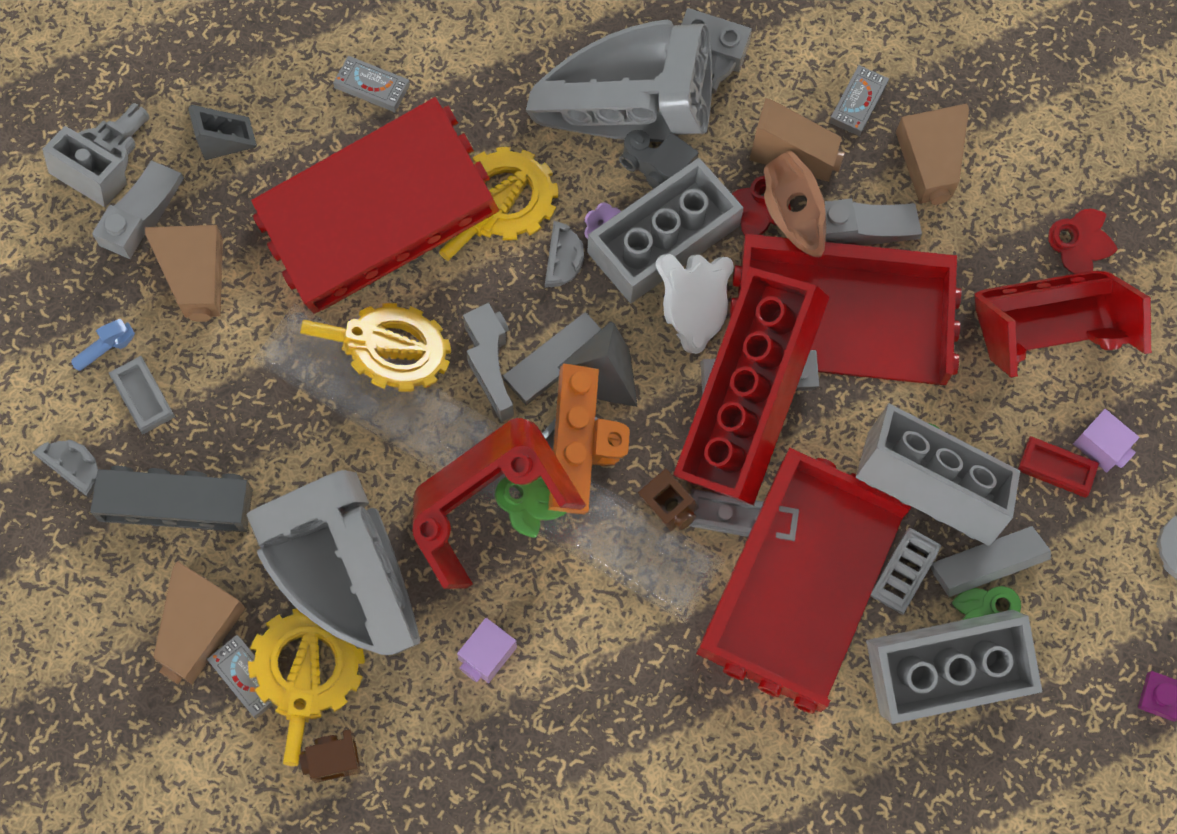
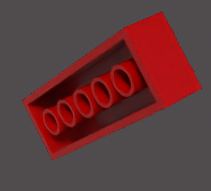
(751, 385)

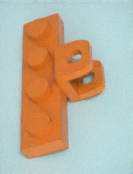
(578, 437)

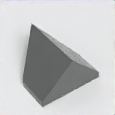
(221, 132)
(613, 359)

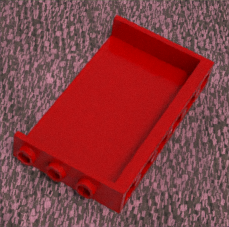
(374, 205)
(885, 308)
(801, 600)

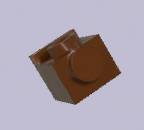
(664, 490)
(331, 758)

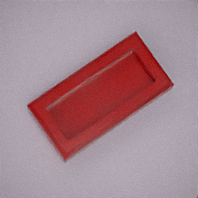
(1058, 466)

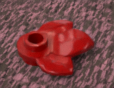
(755, 214)
(1086, 240)

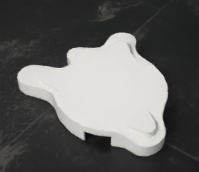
(695, 297)

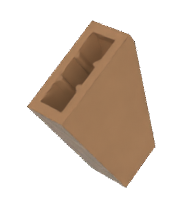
(786, 130)
(934, 151)
(191, 266)
(193, 624)

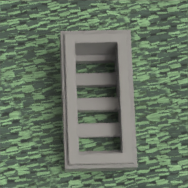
(922, 544)

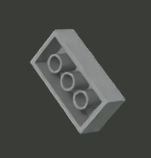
(674, 218)
(939, 475)
(954, 666)

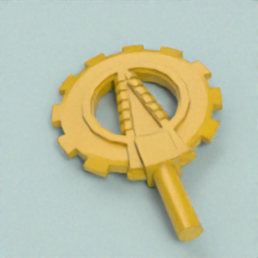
(527, 220)
(369, 341)
(302, 695)

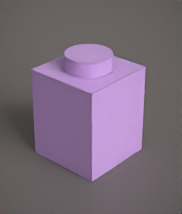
(1107, 441)
(486, 651)

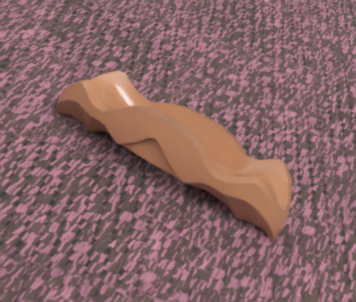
(790, 178)

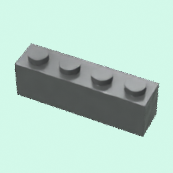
(172, 499)

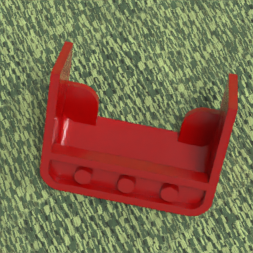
(1062, 312)
(512, 450)

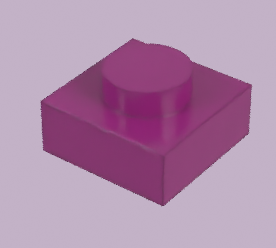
(1159, 696)

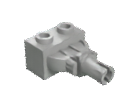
(728, 43)
(95, 157)

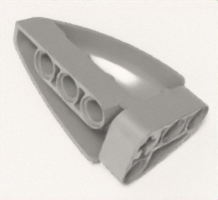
(631, 80)
(337, 563)

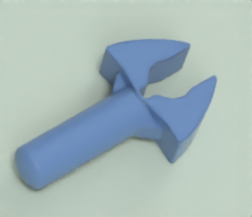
(111, 335)

